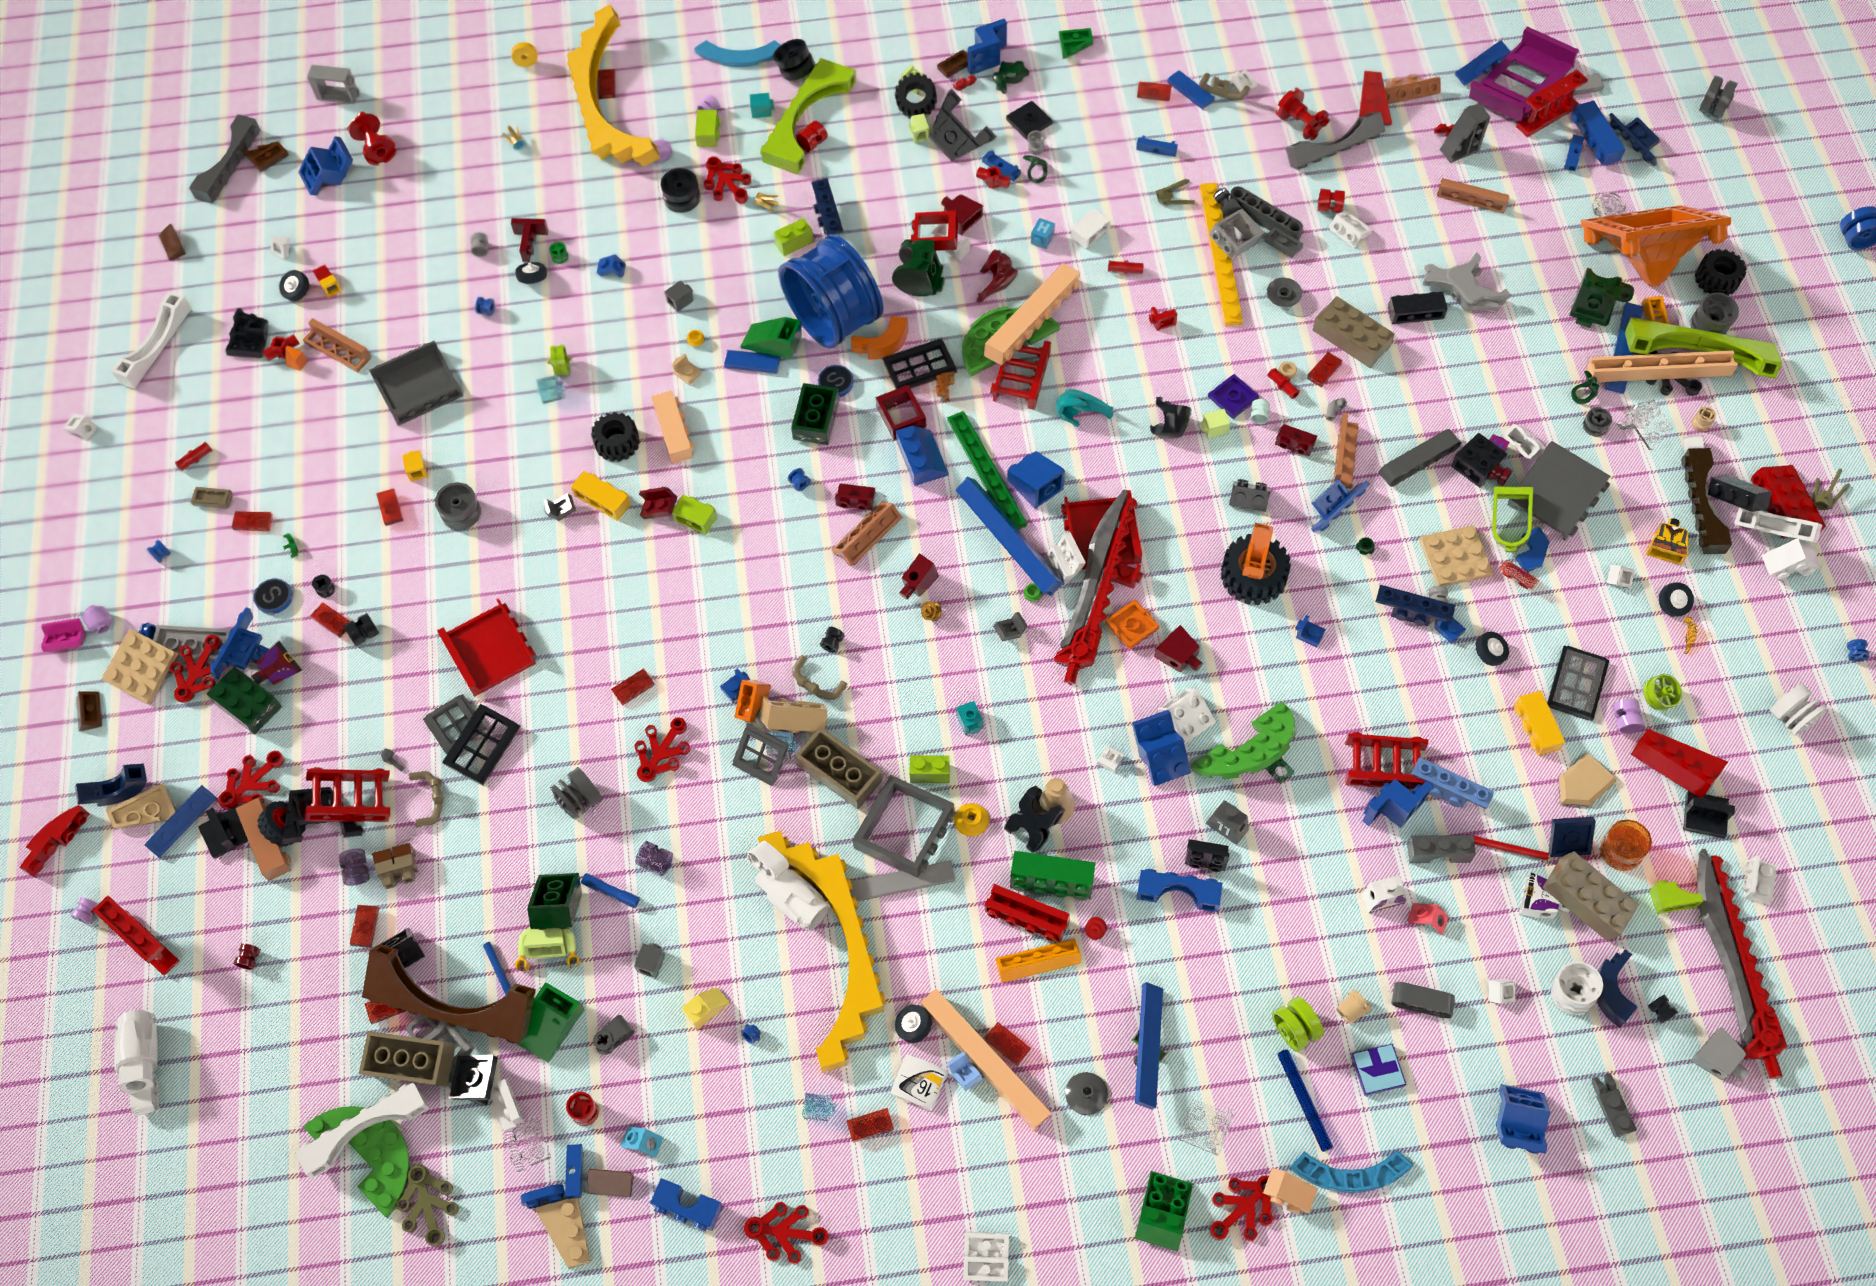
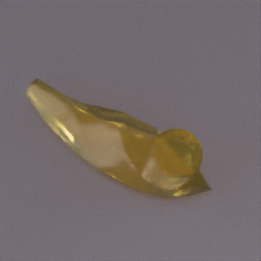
(1691, 633)

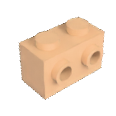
(1290, 1191)

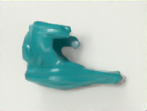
(1076, 401)

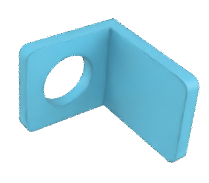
(637, 1139)

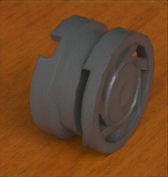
(1598, 421)

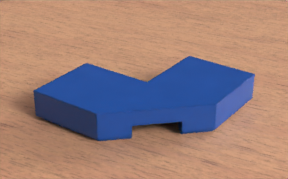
(1535, 556)

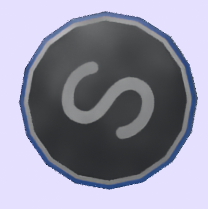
(837, 377)
(272, 596)

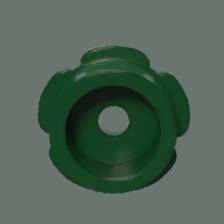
(1365, 542)

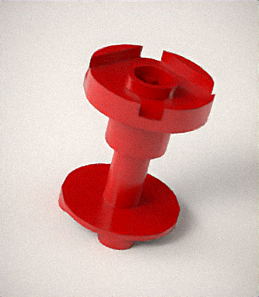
(1292, 105)
(377, 147)

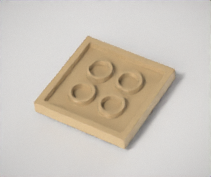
(1456, 556)
(139, 666)

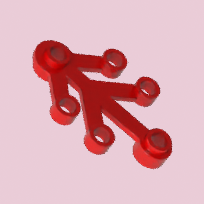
(714, 166)
(194, 670)
(661, 752)
(249, 781)
(1246, 1205)
(783, 1232)

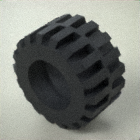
(909, 84)
(1725, 262)
(612, 425)

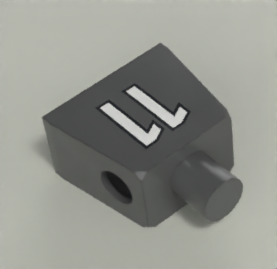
(1229, 822)

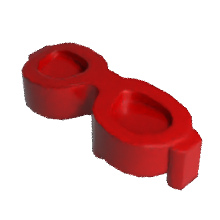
(962, 84)
(1442, 128)

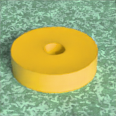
(518, 56)

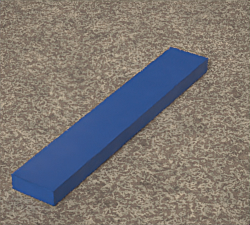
(1621, 345)
(1149, 1046)

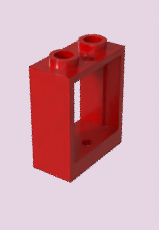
(940, 217)

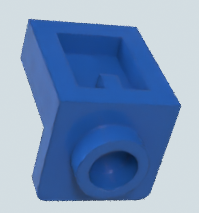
(1450, 631)
(1309, 632)
(732, 686)

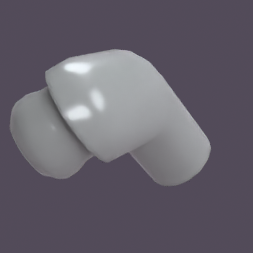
(1335, 406)

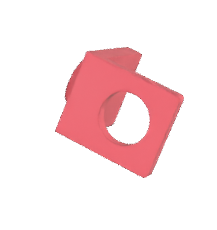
(1428, 915)

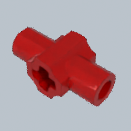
(993, 177)
(278, 347)

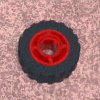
(272, 822)

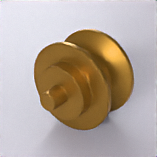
(931, 611)

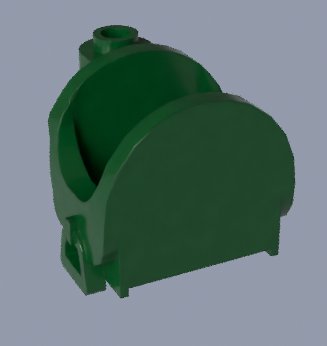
(920, 269)
(1597, 298)

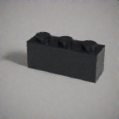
(1417, 307)
(1739, 493)

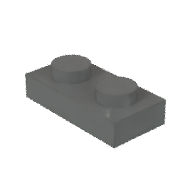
(1283, 242)

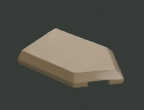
(1584, 782)

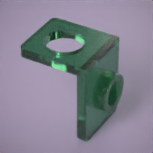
(1280, 763)

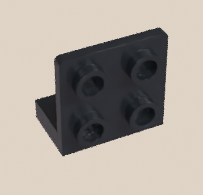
(1478, 459)
(1207, 855)

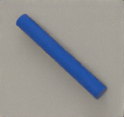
(497, 967)

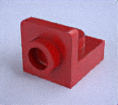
(1162, 320)
(1128, 575)

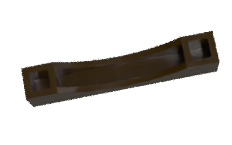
(1713, 534)

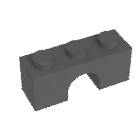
(1455, 847)

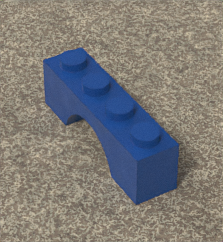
(1204, 892)

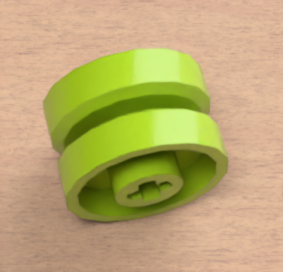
(1298, 1024)

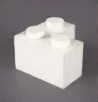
(1790, 558)

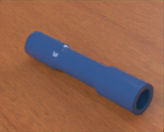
(621, 895)

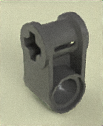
(614, 1033)

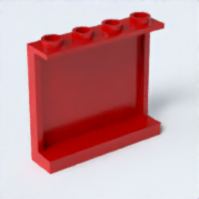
(1083, 519)
(488, 648)

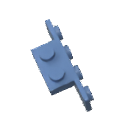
(1452, 786)

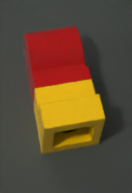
(326, 280)

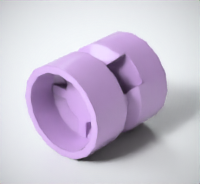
(1628, 716)

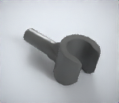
(387, 756)

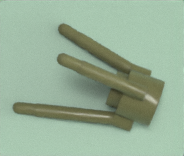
(1165, 194)
(1825, 499)

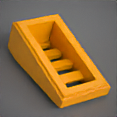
(1658, 301)

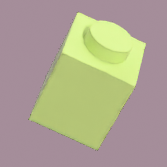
(1215, 423)

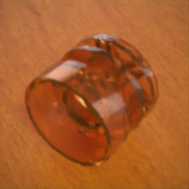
(1629, 835)

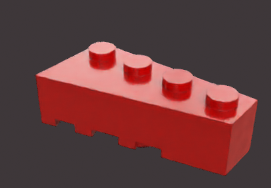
(1679, 762)

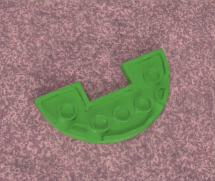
(985, 328)
(1264, 749)
(380, 1147)

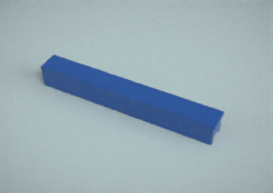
(1009, 536)

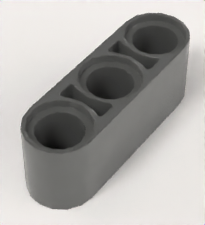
(1423, 1000)

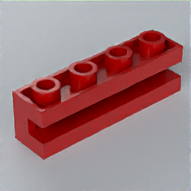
(1027, 913)

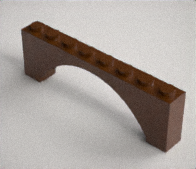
(391, 985)

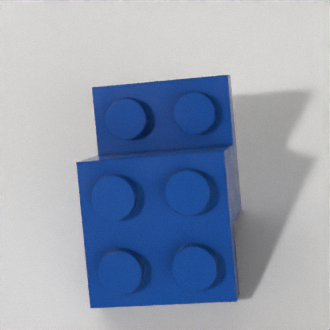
(987, 46)
(325, 165)
(1161, 747)
(1396, 802)
(1522, 1119)

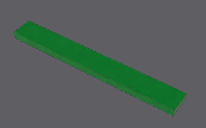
(985, 468)

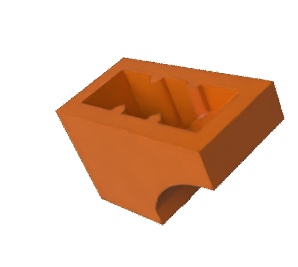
(750, 699)

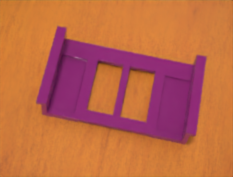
(1535, 52)

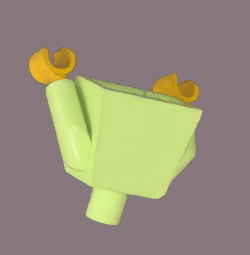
(545, 944)

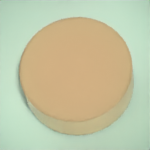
(1288, 369)

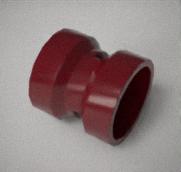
(1500, 474)
(247, 956)

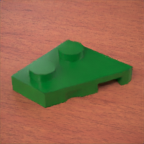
(1074, 41)

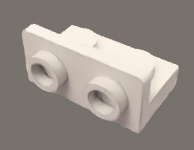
(1350, 228)
(1759, 881)
(506, 1105)

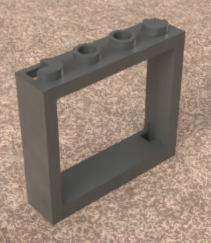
(914, 868)

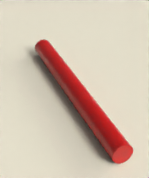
(1511, 848)

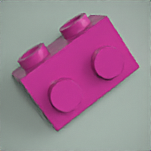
(62, 635)

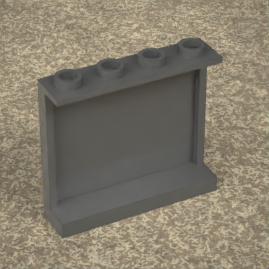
(416, 383)
(1562, 489)

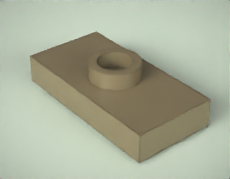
(211, 497)

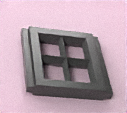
(436, 729)
(767, 739)

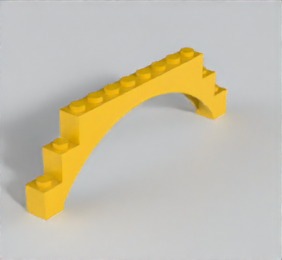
(584, 65)
(862, 993)

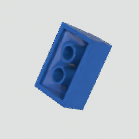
(920, 454)

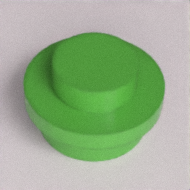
(1032, 593)

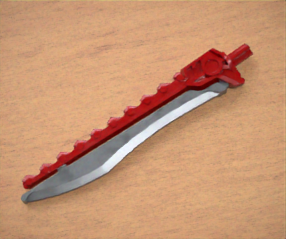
(1082, 642)
(1763, 1033)

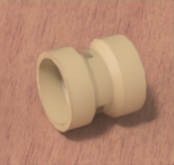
(1703, 418)

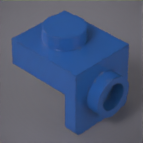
(610, 265)

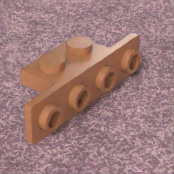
(1411, 88)

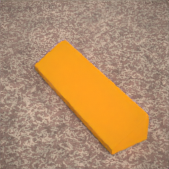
(1038, 960)

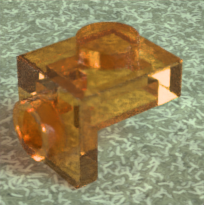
(942, 381)

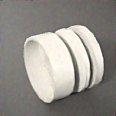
(1798, 709)
(1582, 979)

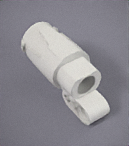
(786, 888)
(137, 1059)

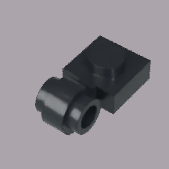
(1230, 206)

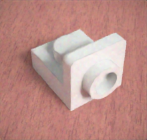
(1242, 79)
(80, 425)

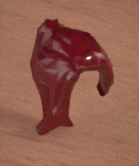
(1002, 271)

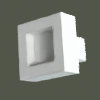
(280, 246)
(1110, 759)

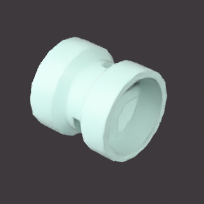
(1260, 411)

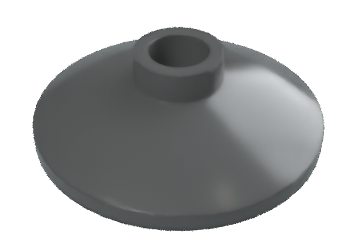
(1286, 287)
(1083, 1103)

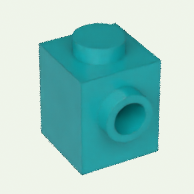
(761, 105)
(969, 718)

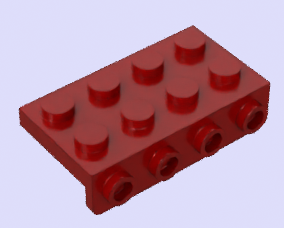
(1788, 493)

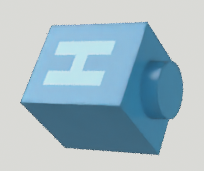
(1042, 233)

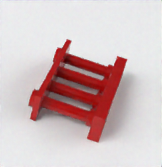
(1551, 103)
(1035, 381)
(1378, 778)
(342, 813)
(135, 935)

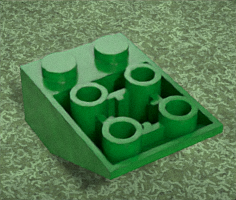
(774, 337)
(550, 1021)
(1164, 1211)

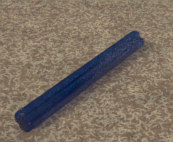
(1305, 1100)

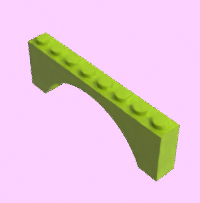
(824, 80)
(1647, 336)

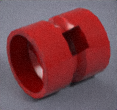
(811, 136)
(1325, 203)
(582, 1109)

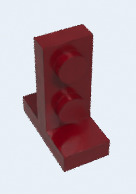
(528, 229)

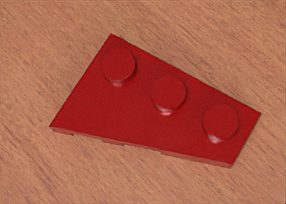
(1374, 96)

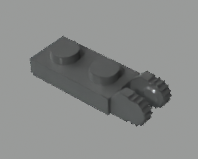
(1613, 1107)

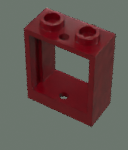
(894, 399)

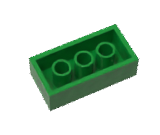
(1052, 875)

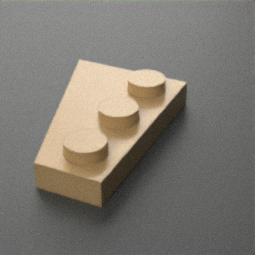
(146, 808)
(566, 1228)

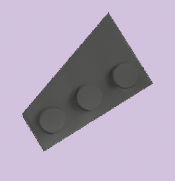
(1466, 134)

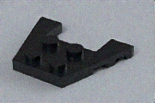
(951, 134)
(295, 815)

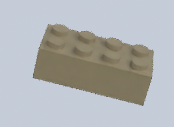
(1353, 331)
(839, 768)
(1590, 896)
(407, 1058)

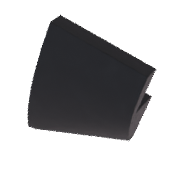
(247, 335)

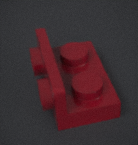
(1296, 440)
(855, 496)
(658, 502)

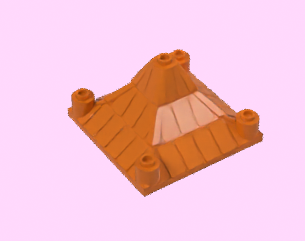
(1657, 237)

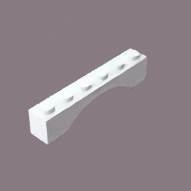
(134, 366)
(321, 1154)

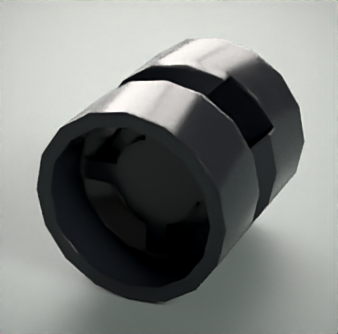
(361, 629)

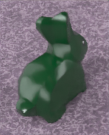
(1009, 73)

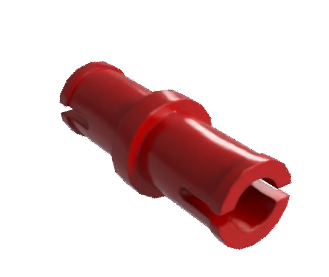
(1125, 267)
(1283, 383)
(193, 456)

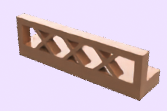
(1473, 195)
(340, 342)
(1345, 451)
(867, 532)

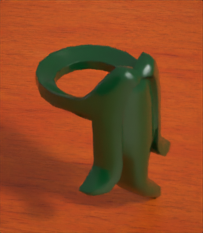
(1036, 160)
(1591, 383)

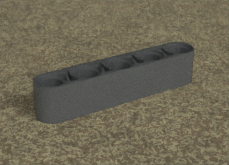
(1267, 214)
(1419, 457)

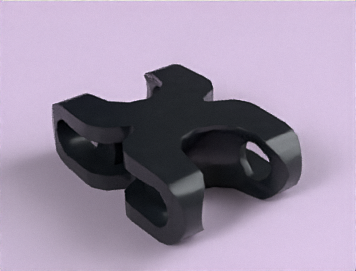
(1034, 819)

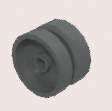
(1717, 96)
(457, 506)

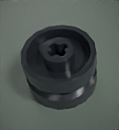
(794, 59)
(680, 190)

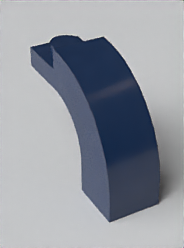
(115, 790)
(1612, 1001)

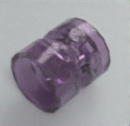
(656, 859)
(353, 867)

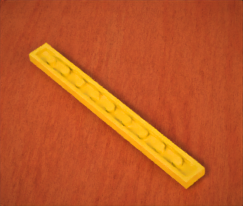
(1221, 261)

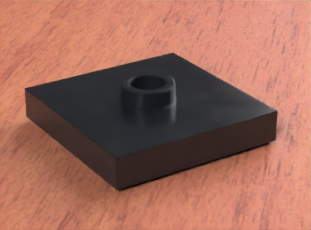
(1028, 119)

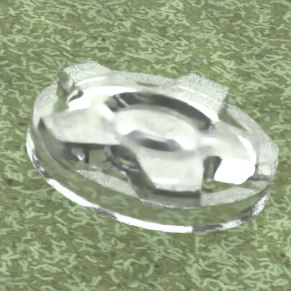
(1608, 206)

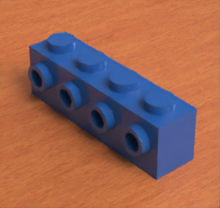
(1598, 133)

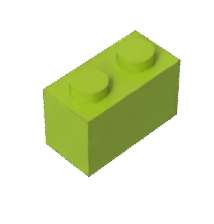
(707, 128)
(793, 237)
(694, 514)
(929, 769)

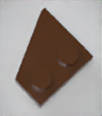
(266, 155)

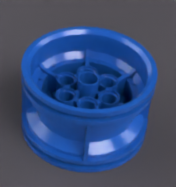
(831, 291)

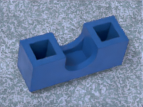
(702, 1214)

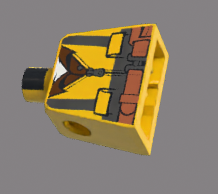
(1669, 543)

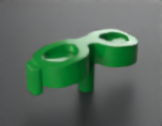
(294, 550)

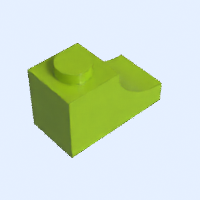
(1671, 898)

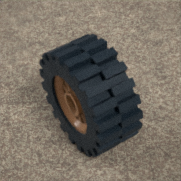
(1251, 589)

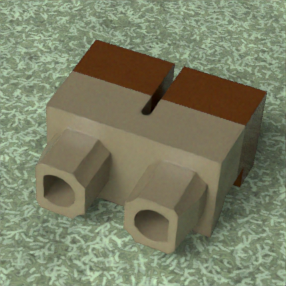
(395, 863)

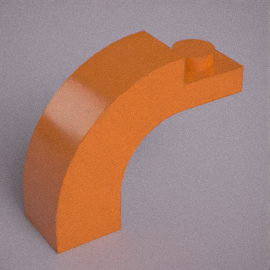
(885, 344)
(1257, 551)

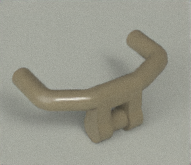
(1224, 91)
(814, 688)
(437, 797)

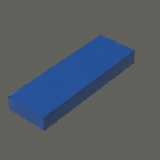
(1190, 89)
(751, 361)

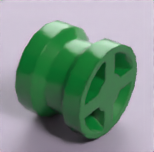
(558, 252)

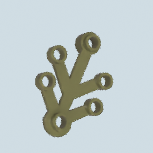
(425, 1202)

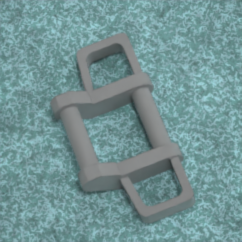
(438, 1032)

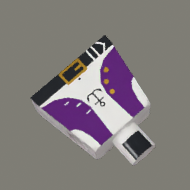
(1387, 892)
(1537, 901)

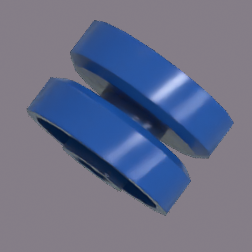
(1860, 228)

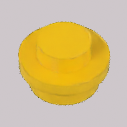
(695, 338)

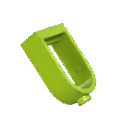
(1512, 493)

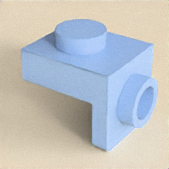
(964, 1071)

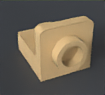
(685, 370)

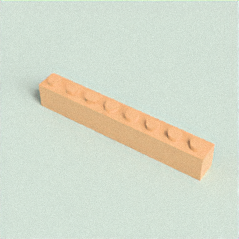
(1032, 314)

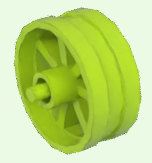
(559, 360)
(1662, 692)

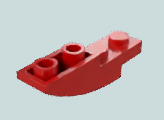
(58, 831)

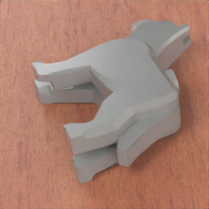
(1464, 287)

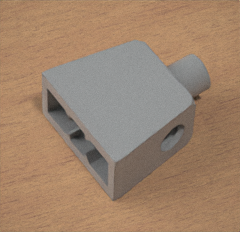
(1721, 1056)

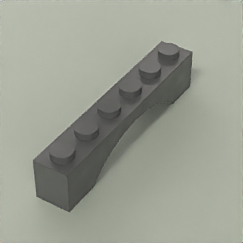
(1365, 127)
(211, 182)

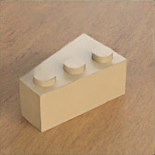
(792, 716)

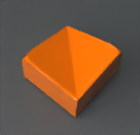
(295, 358)

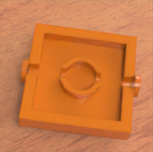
(1132, 624)

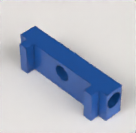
(1157, 147)
(1574, 153)
(1005, 168)
(573, 1181)

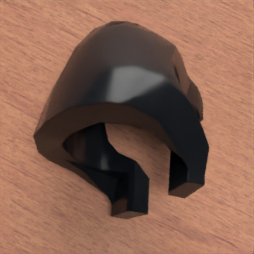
(1175, 420)

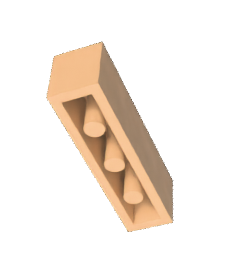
(672, 427)

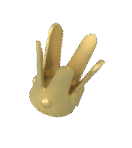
(516, 141)
(763, 200)

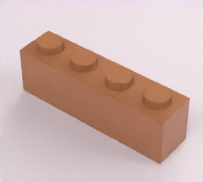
(269, 856)

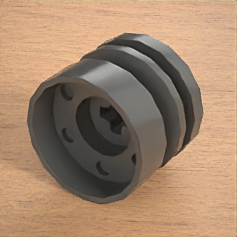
(1715, 313)
(576, 793)

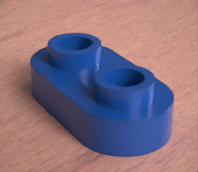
(534, 1198)

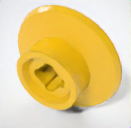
(968, 827)

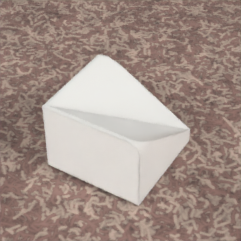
(1693, 441)
(1620, 576)
(1502, 990)

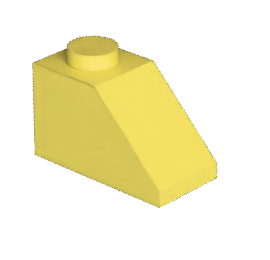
(704, 1007)

